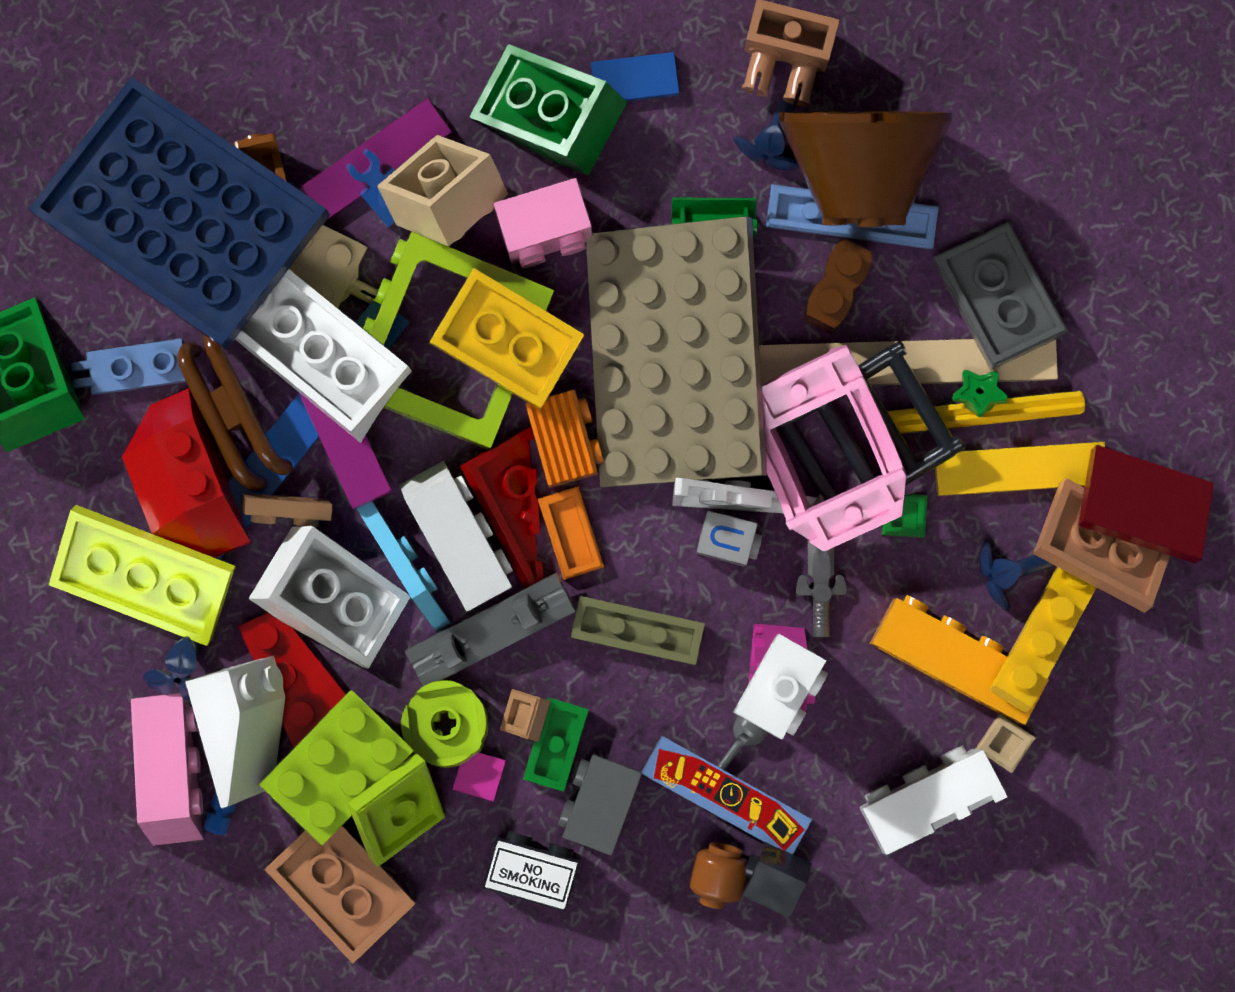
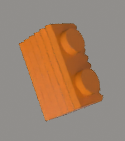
(563, 439)

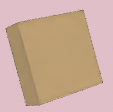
(1005, 743)

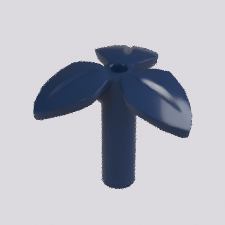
(770, 143)
(1006, 572)
(181, 663)

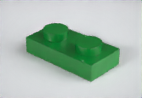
(557, 745)

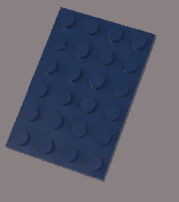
(179, 212)

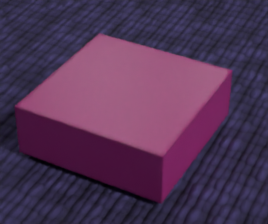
(480, 776)

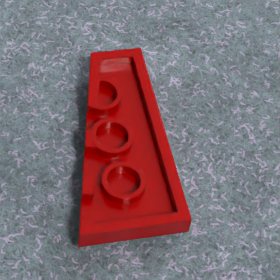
(306, 682)

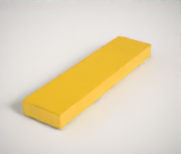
(1013, 469)

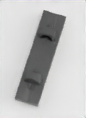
(491, 630)

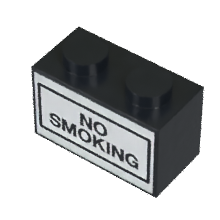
(532, 872)

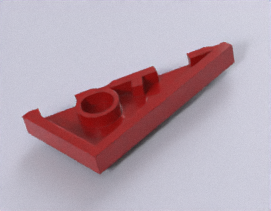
(507, 495)

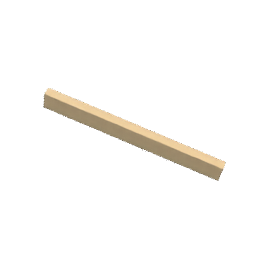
(930, 361)

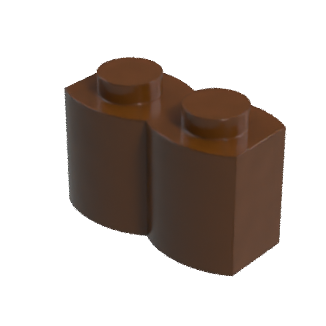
(841, 278)

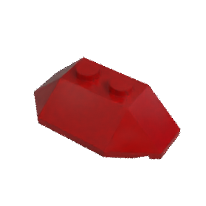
(183, 480)

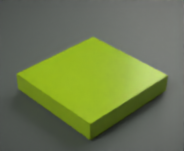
(396, 810)

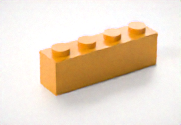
(946, 653)

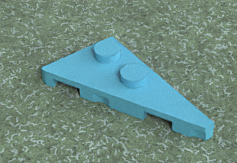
(400, 556)

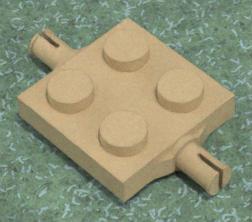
(332, 267)

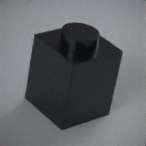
(776, 879)

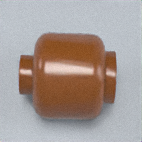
(718, 875)

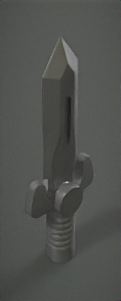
(821, 569)

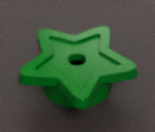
(980, 402)

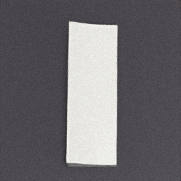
(323, 355)

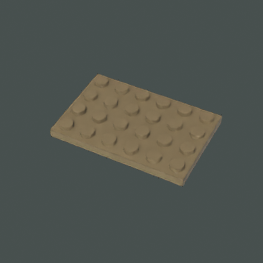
(676, 353)

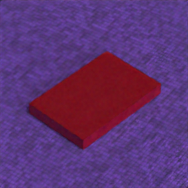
(1146, 504)

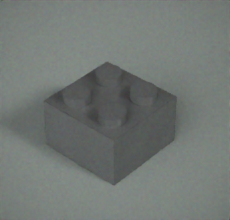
(600, 803)

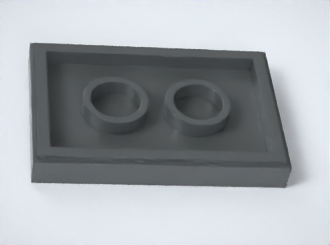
(999, 296)

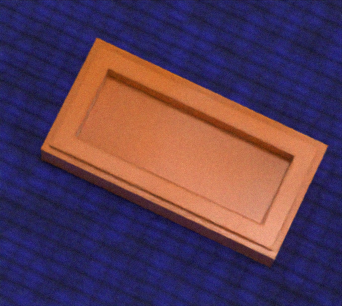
(571, 533)

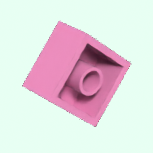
(544, 223)

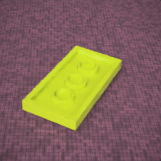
(141, 575)

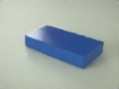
(640, 76)

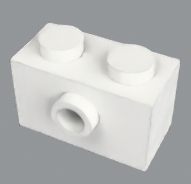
(780, 687)

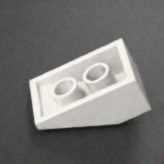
(329, 595)
(239, 725)

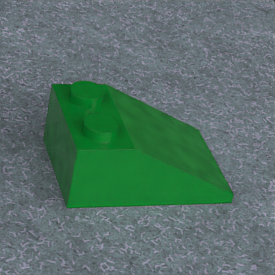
(549, 108)
(33, 379)

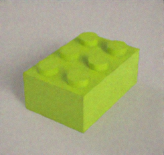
(334, 766)

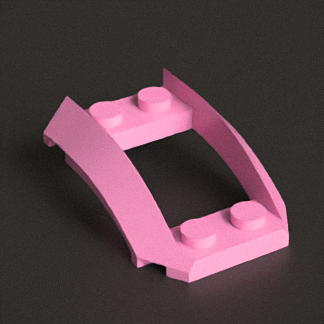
(853, 510)

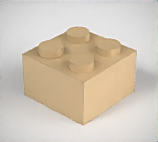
(443, 190)

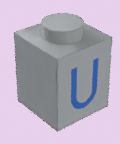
(728, 539)

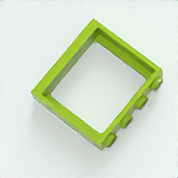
(390, 295)

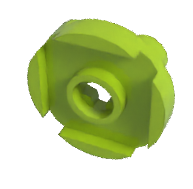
(426, 709)

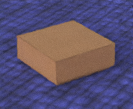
(525, 715)

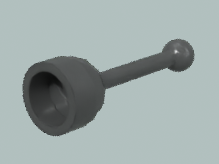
(745, 734)

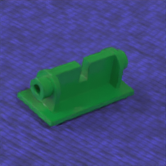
(705, 209)

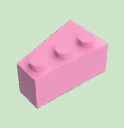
(166, 769)

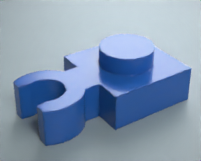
(371, 193)

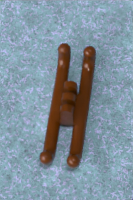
(228, 411)

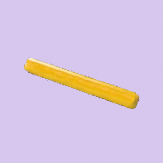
(1014, 410)

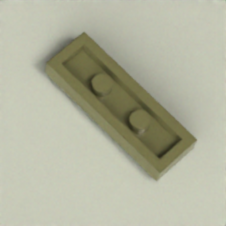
(637, 630)

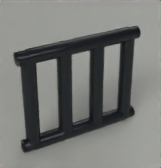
(914, 468)

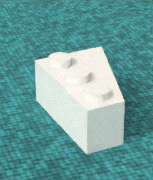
(457, 535)
(931, 798)

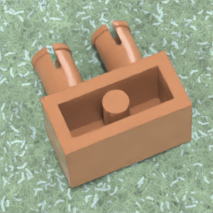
(789, 37)

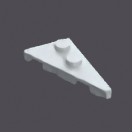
(727, 496)

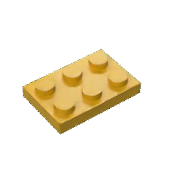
(506, 338)

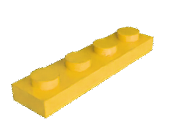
(1042, 639)

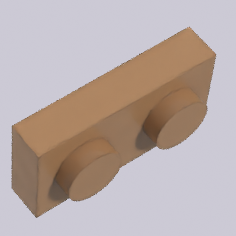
(303, 510)

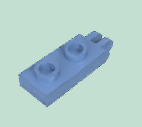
(130, 367)

